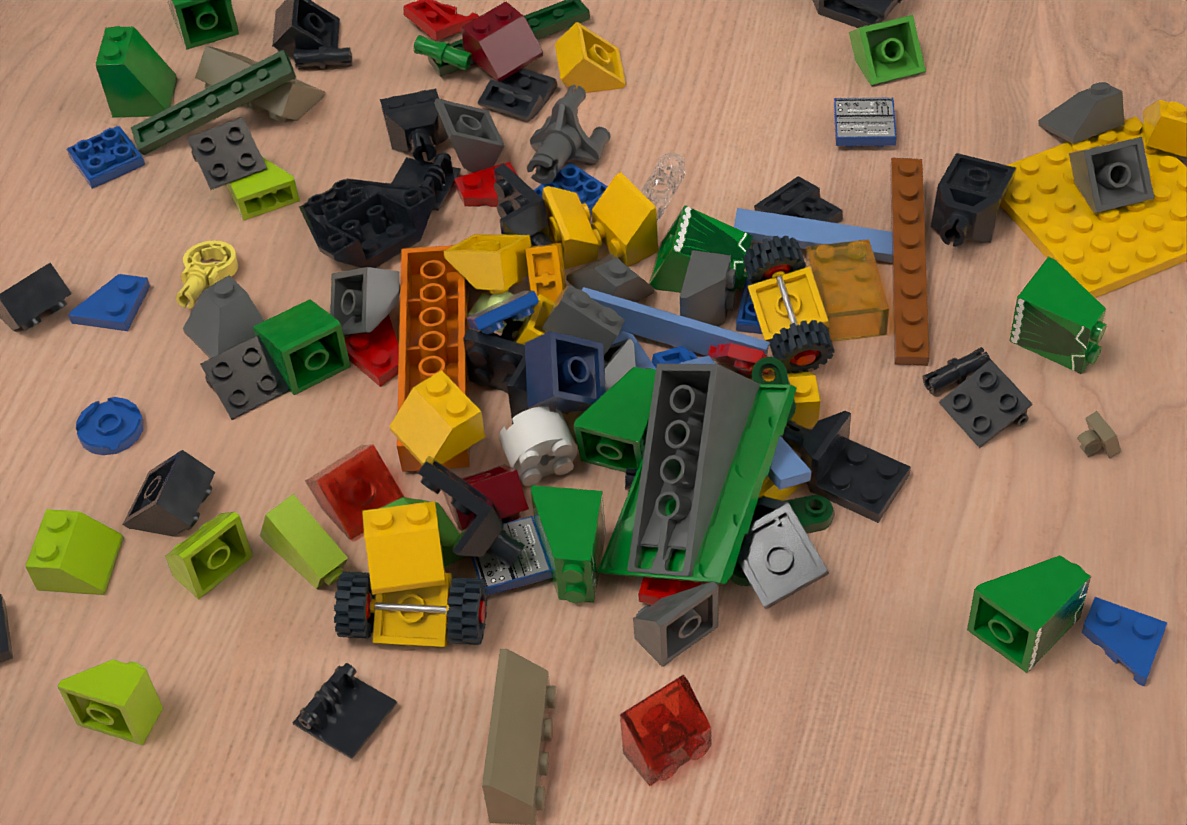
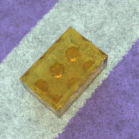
(849, 289)

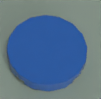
(109, 426)

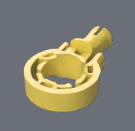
(199, 275)

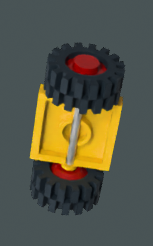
(788, 304)
(413, 615)

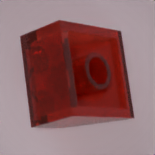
(354, 485)
(665, 731)

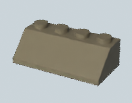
(286, 101)
(517, 741)

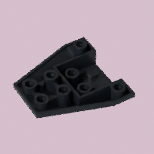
(367, 220)

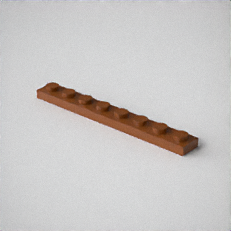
(909, 262)

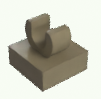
(1098, 436)

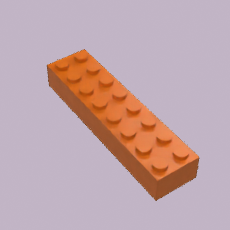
(431, 331)

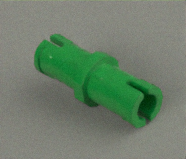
(442, 52)

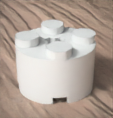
(538, 444)

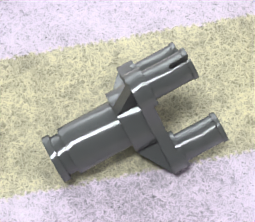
(564, 139)

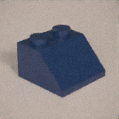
(564, 372)

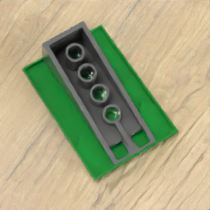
(698, 474)

